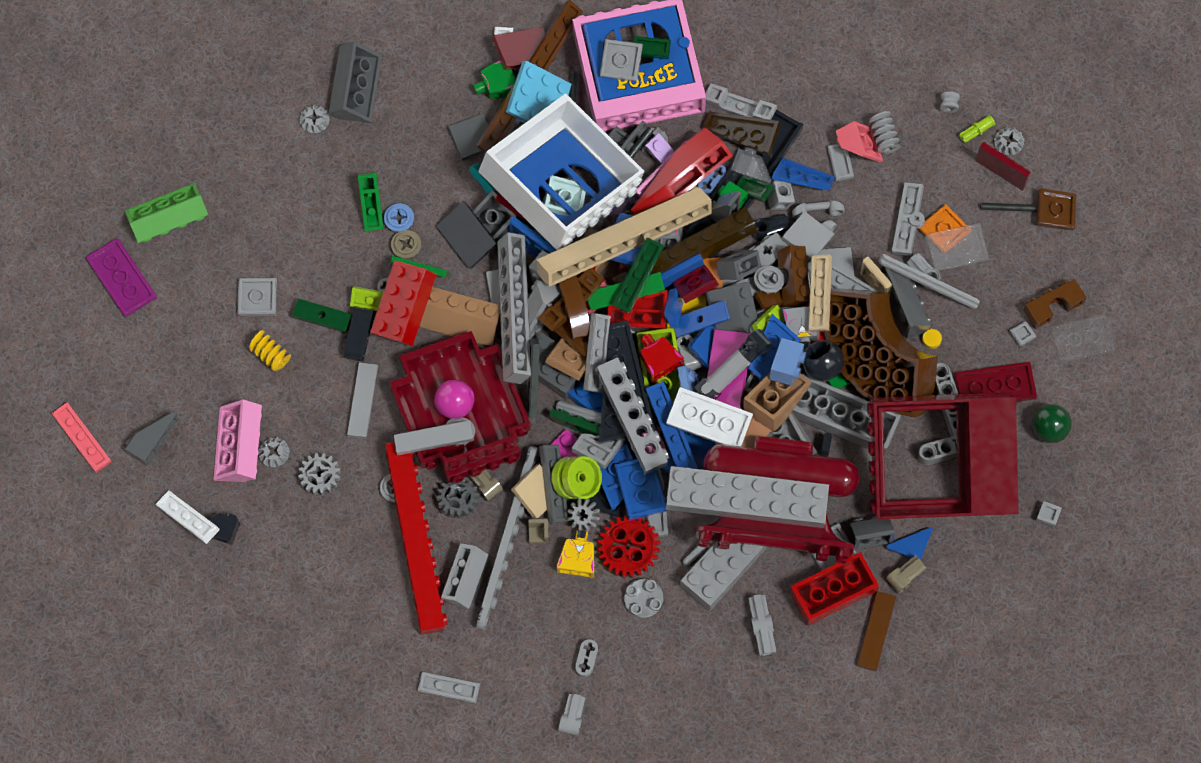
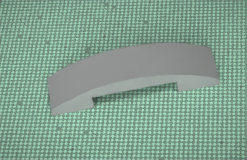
(737, 105)

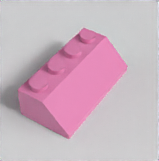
(237, 442)

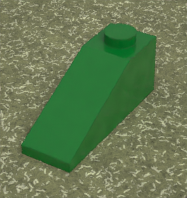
(370, 201)

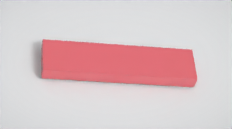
(81, 437)

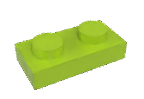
(365, 298)

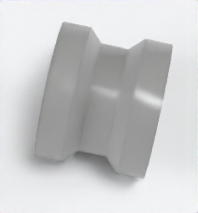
(949, 102)

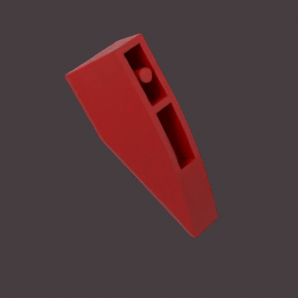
(684, 170)

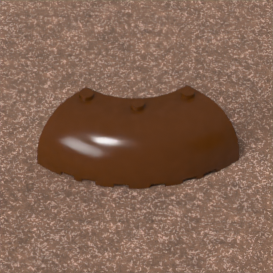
(875, 351)

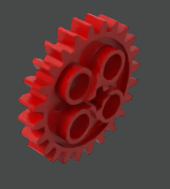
(625, 563)

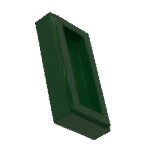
(654, 47)
(755, 188)

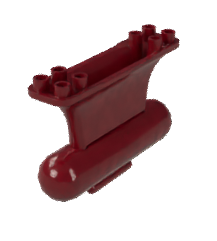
(787, 461)

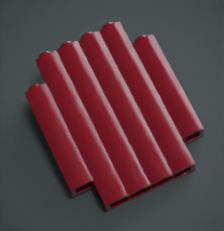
(495, 413)

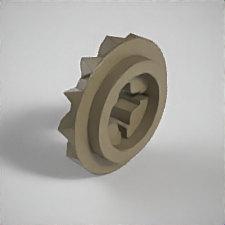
(405, 236)

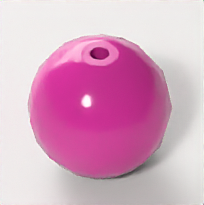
(454, 399)

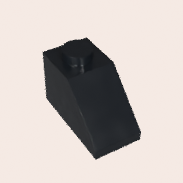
(228, 527)

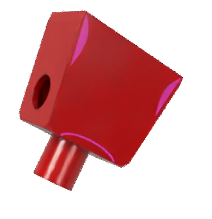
(659, 357)

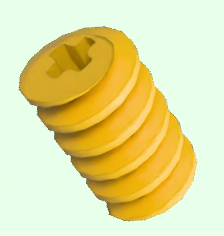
(268, 352)

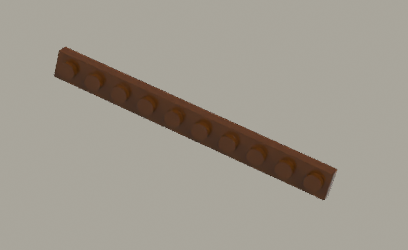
(542, 58)

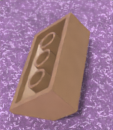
(457, 314)

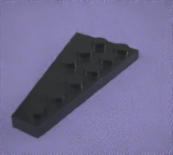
(622, 347)

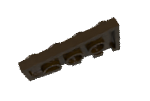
(746, 131)

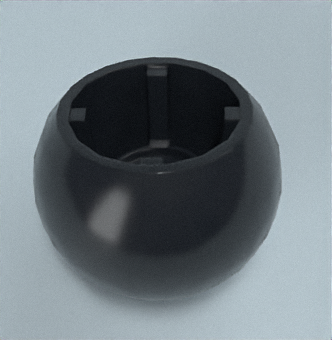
(823, 360)

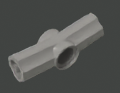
(762, 625)

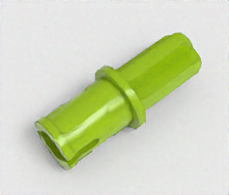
(977, 129)

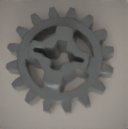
(454, 505)

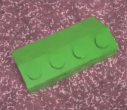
(166, 213)

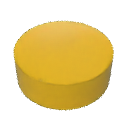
(932, 339)

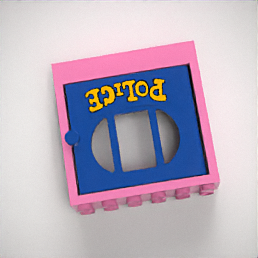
(662, 87)

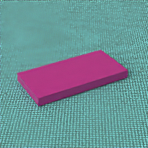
(723, 346)

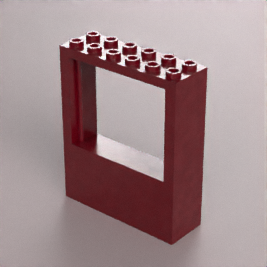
(983, 452)

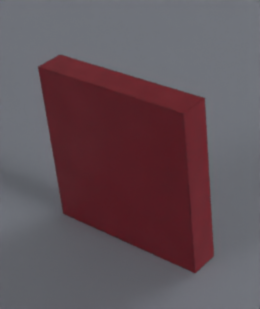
(695, 283)

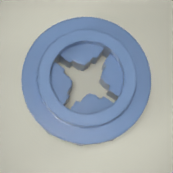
(392, 212)

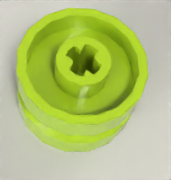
(576, 477)

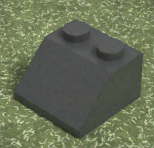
(871, 532)

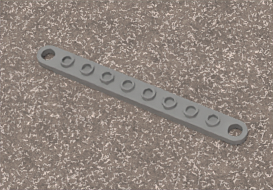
(505, 548)

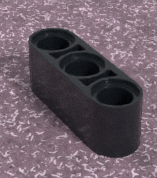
(359, 333)

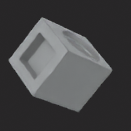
(781, 196)

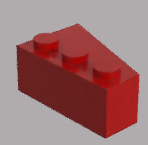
(646, 313)

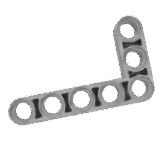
(950, 417)

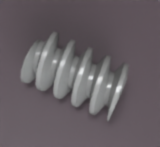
(883, 133)

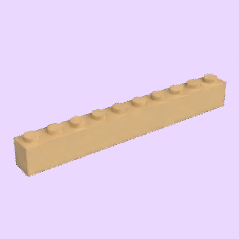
(623, 236)

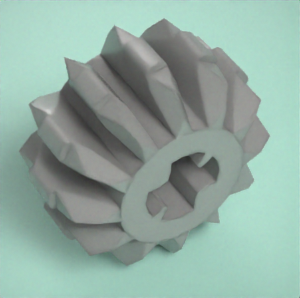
(588, 510)

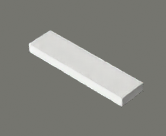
(187, 517)

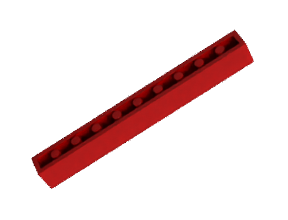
(415, 541)

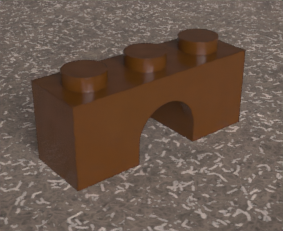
(797, 290)
(1067, 294)

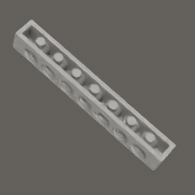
(514, 308)

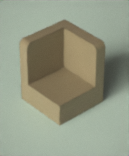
(538, 531)

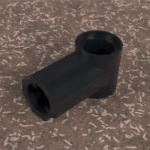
(771, 225)

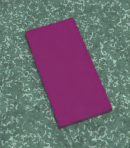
(121, 277)

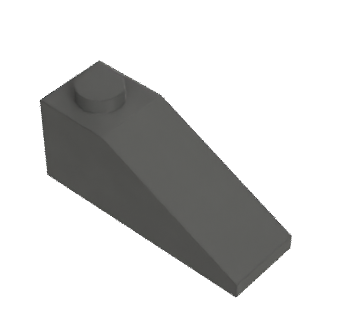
(725, 206)
(148, 441)

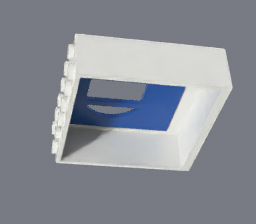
(547, 144)

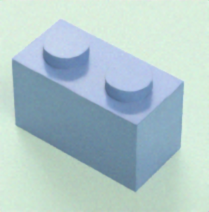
(787, 362)

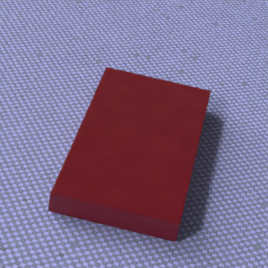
(999, 379)

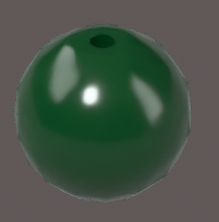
(1051, 423)

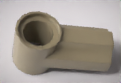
(487, 485)
(903, 576)

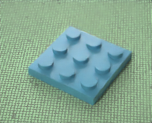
(534, 91)

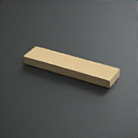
(820, 293)

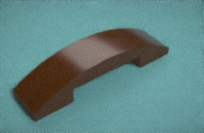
(575, 307)
(556, 315)

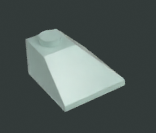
(568, 191)

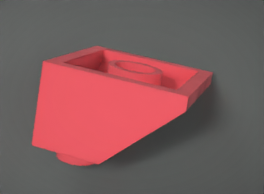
(858, 140)

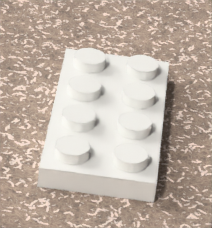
(709, 418)

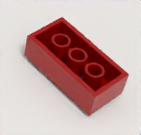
(403, 303)
(834, 588)

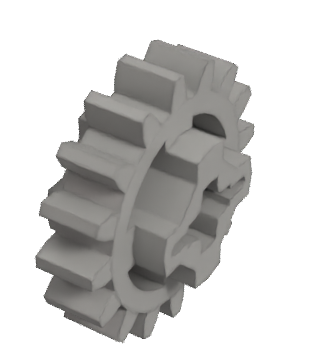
(311, 475)

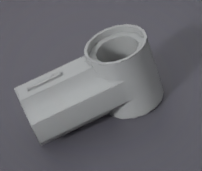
(919, 263)
(571, 719)

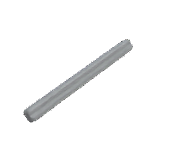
(929, 281)

